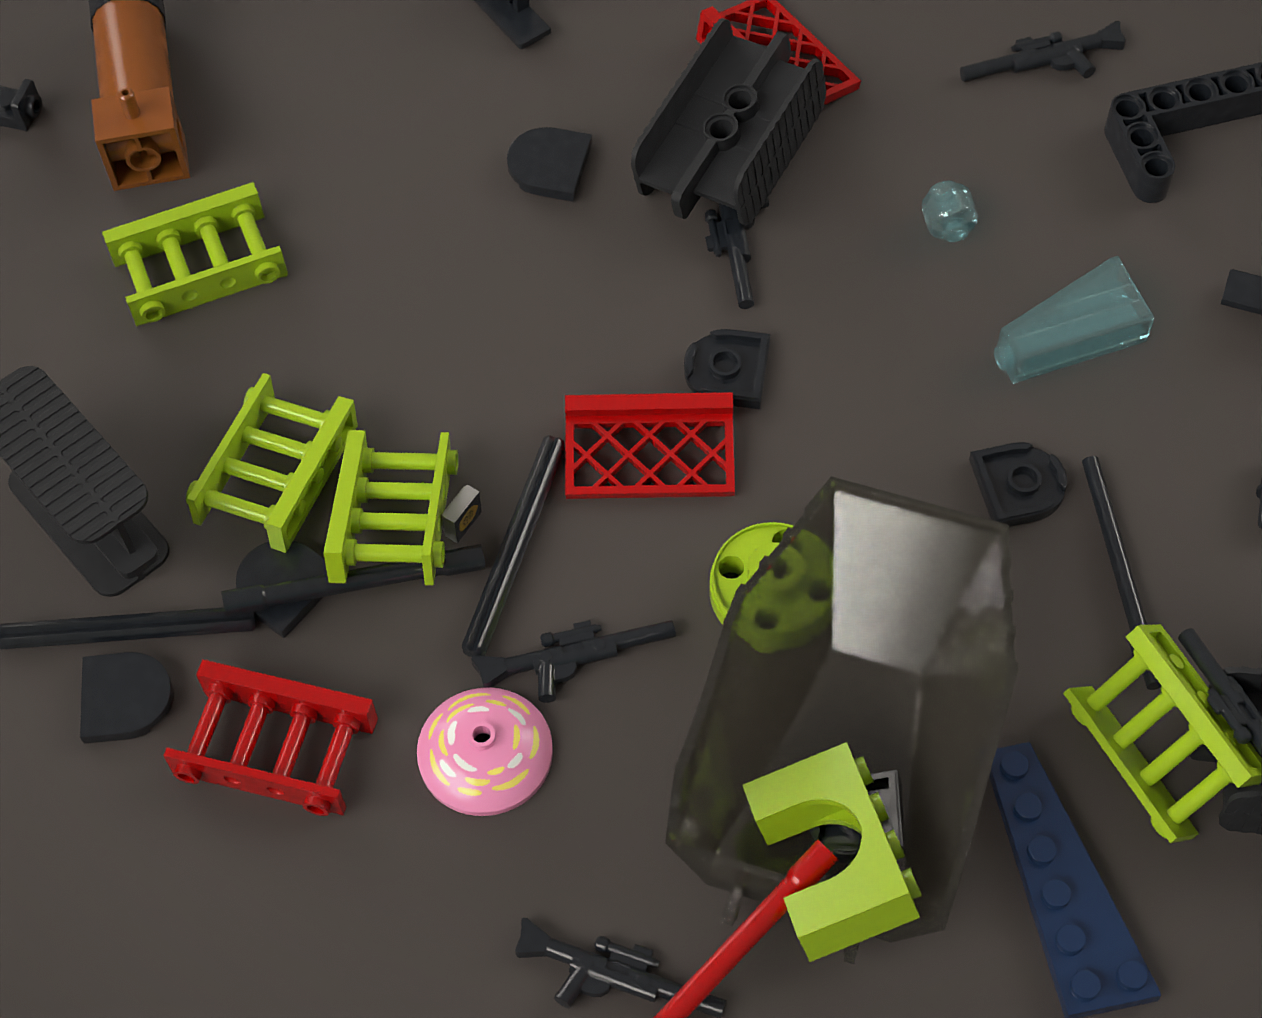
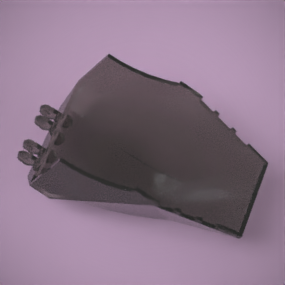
(865, 631)

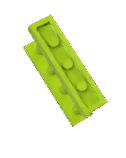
(186, 224)
(298, 488)
(354, 488)
(1180, 689)

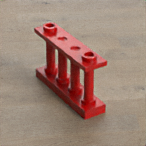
(264, 695)

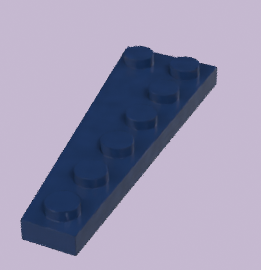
(1076, 919)

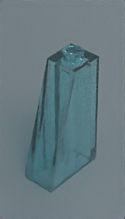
(1076, 324)

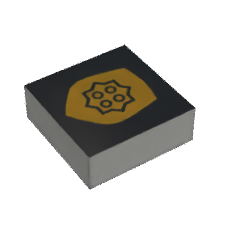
(461, 513)

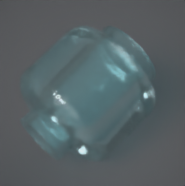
(949, 211)

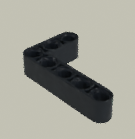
(1145, 115)

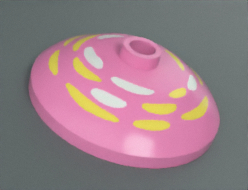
(490, 774)

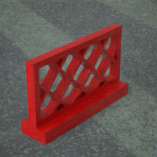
(785, 22)
(654, 411)

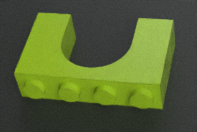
(872, 890)

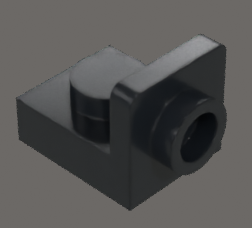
(19, 105)

